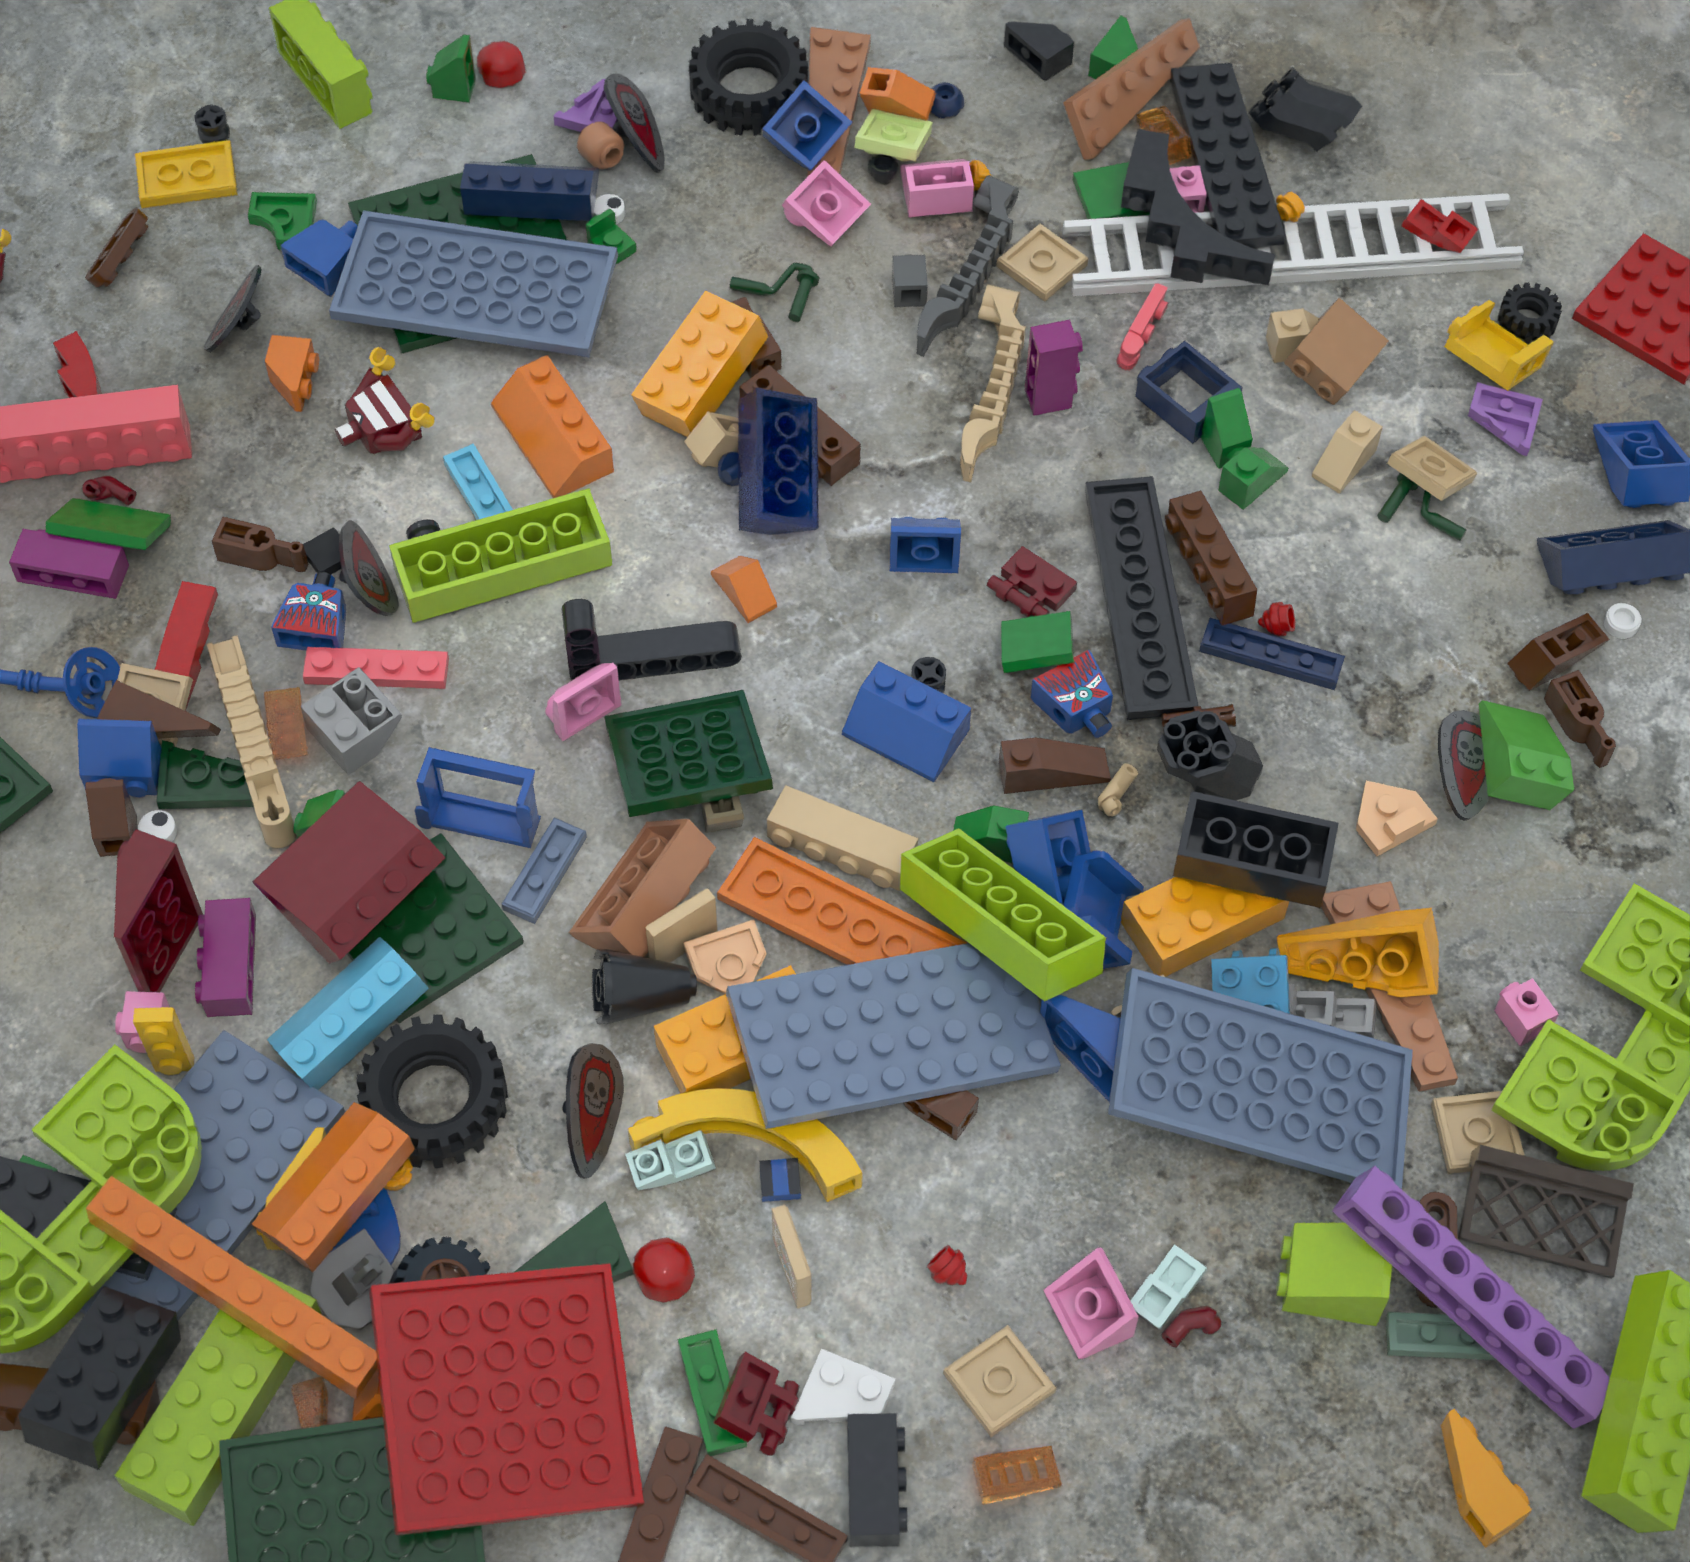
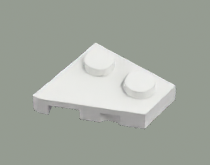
(841, 1389)

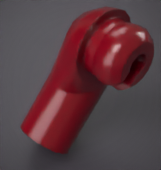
(108, 487)
(1189, 1319)

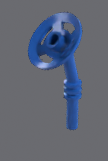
(77, 687)

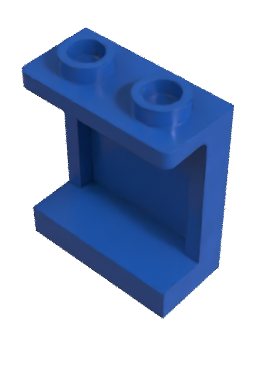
(1097, 896)

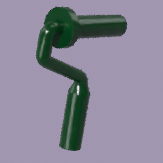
(806, 277)
(1432, 518)

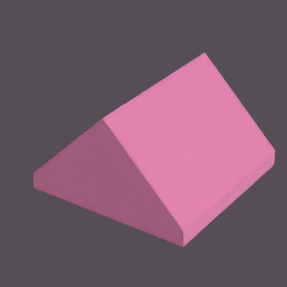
(1092, 1305)

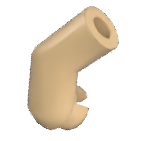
(1110, 797)

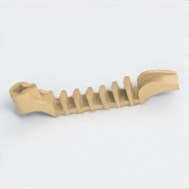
(988, 417)
(252, 743)

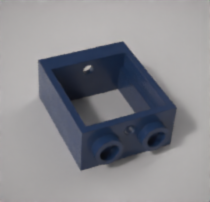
(1199, 369)

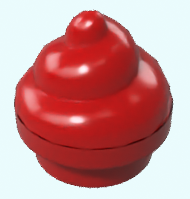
(1278, 619)
(948, 1267)

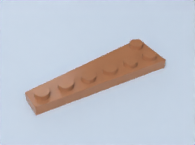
(837, 74)
(1120, 93)
(1407, 1019)

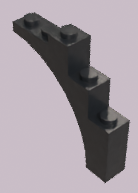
(1173, 223)

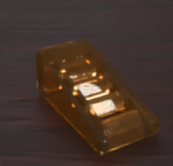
(1179, 141)
(311, 1402)
(984, 1464)

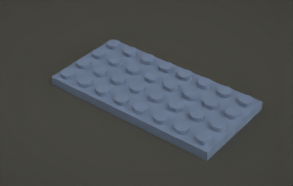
(474, 283)
(887, 1033)
(1259, 1080)
(250, 1131)

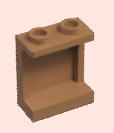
(1336, 351)

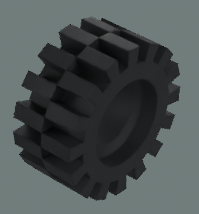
(1534, 300)

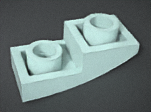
(670, 1162)

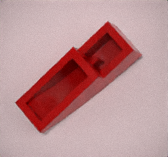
(78, 372)

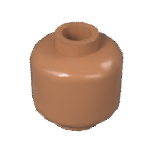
(600, 145)

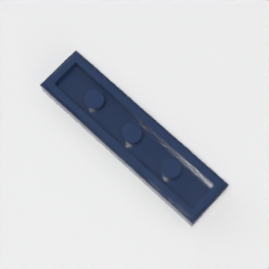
(1272, 654)

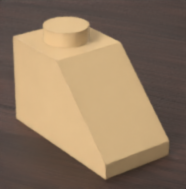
(1287, 331)
(713, 438)
(1348, 451)

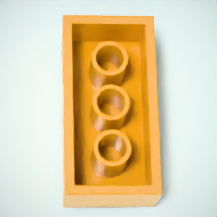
(700, 364)
(1192, 920)
(704, 1045)

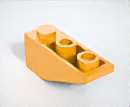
(1481, 1488)

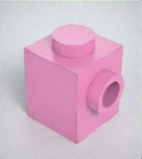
(1190, 186)
(1524, 1010)
(124, 1020)

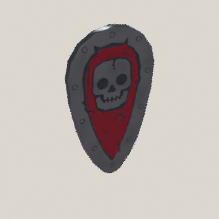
(635, 119)
(232, 314)
(365, 571)
(1462, 763)
(592, 1105)

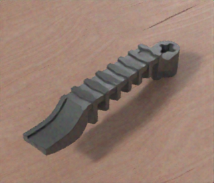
(954, 300)

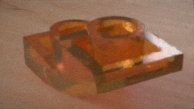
(285, 723)

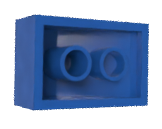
(1643, 463)
(1085, 1038)

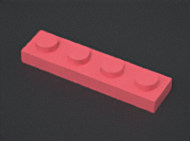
(382, 666)

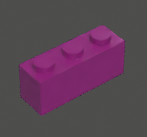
(1052, 367)
(69, 563)
(226, 957)

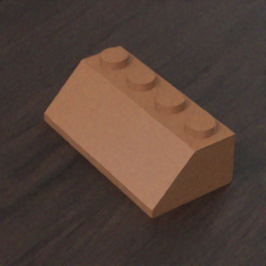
(644, 886)

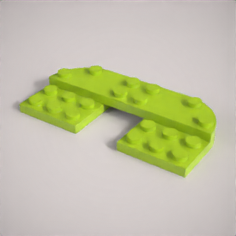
(1605, 1108)
(107, 1125)

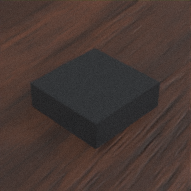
(324, 552)

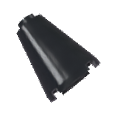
(637, 986)

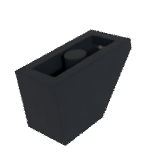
(1039, 47)

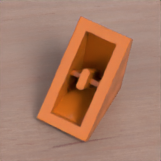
(745, 587)

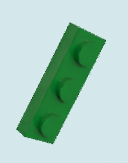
(707, 1383)

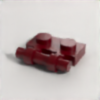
(1036, 577)
(746, 1400)

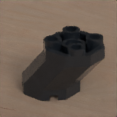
(1304, 109)
(1209, 756)

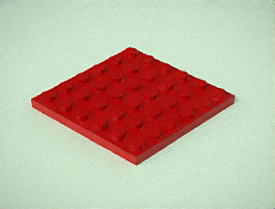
(504, 1398)

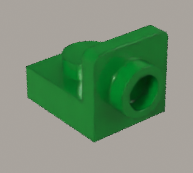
(604, 231)

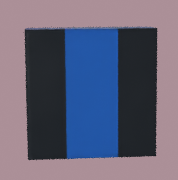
(780, 1179)

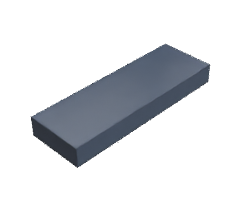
(544, 870)

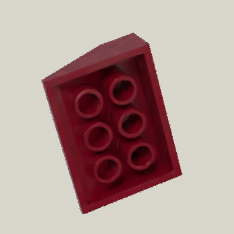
(348, 871)
(153, 908)

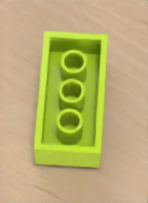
(322, 60)

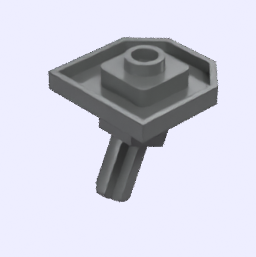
(345, 1278)

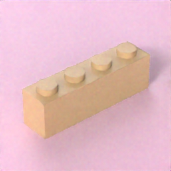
(839, 837)

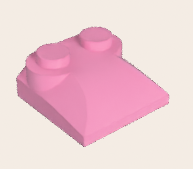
(825, 204)
(584, 700)

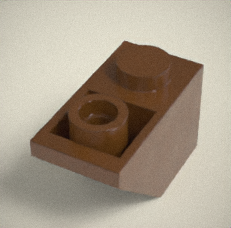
(110, 815)

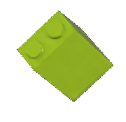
(1333, 1274)

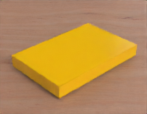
(185, 174)

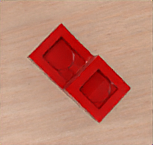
(1434, 227)

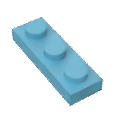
(476, 482)

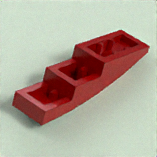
(187, 631)

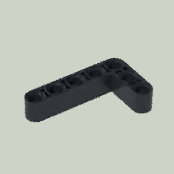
(647, 651)

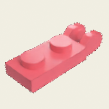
(1142, 327)

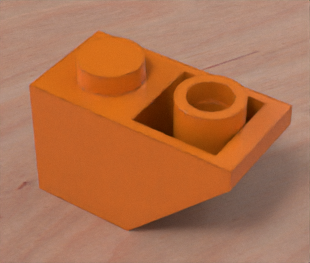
(896, 93)
(290, 368)

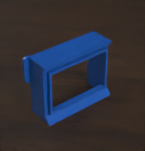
(471, 814)

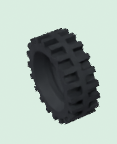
(742, 48)
(437, 1046)

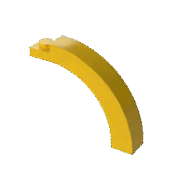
(739, 1113)

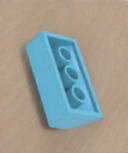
(347, 1014)

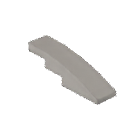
(1344, 1013)

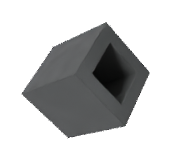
(909, 280)

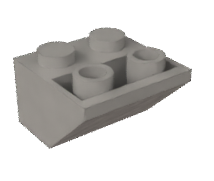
(351, 720)

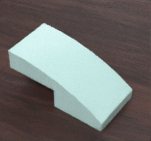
(1167, 1287)

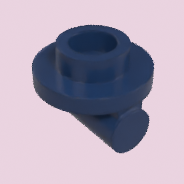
(729, 469)

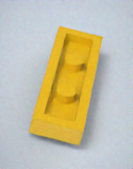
(163, 1039)

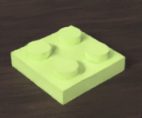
(893, 135)

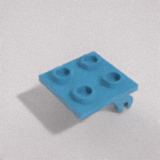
(1254, 979)

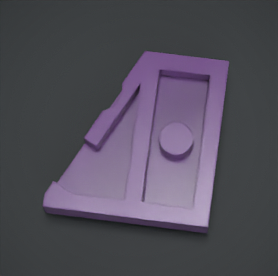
(587, 109)
(1506, 415)

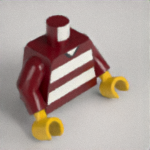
(381, 413)

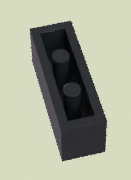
(875, 1480)

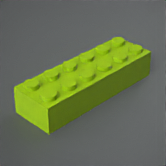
(501, 555)
(1002, 914)
(211, 1400)
(1645, 1420)

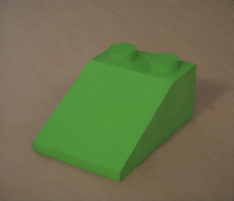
(1523, 757)

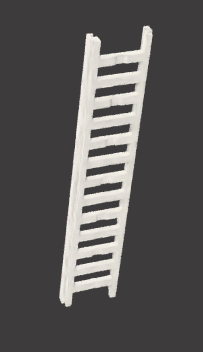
(1298, 268)

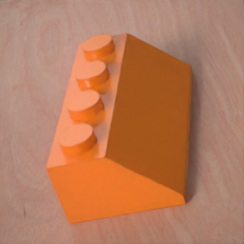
(552, 428)
(334, 1185)

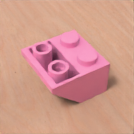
(937, 187)

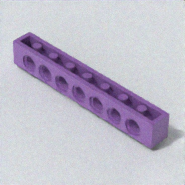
(1524, 1345)

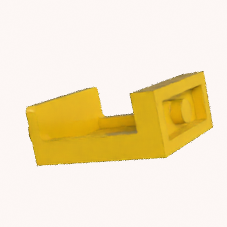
(1495, 349)

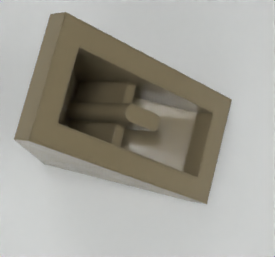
(722, 814)

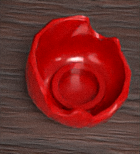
(501, 64)
(663, 1269)

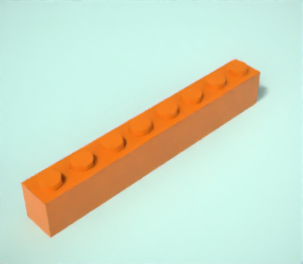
(233, 1287)

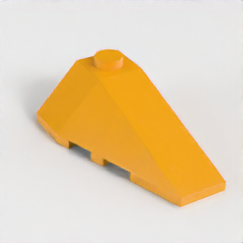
(1378, 952)

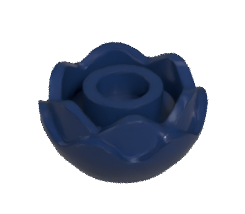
(948, 100)

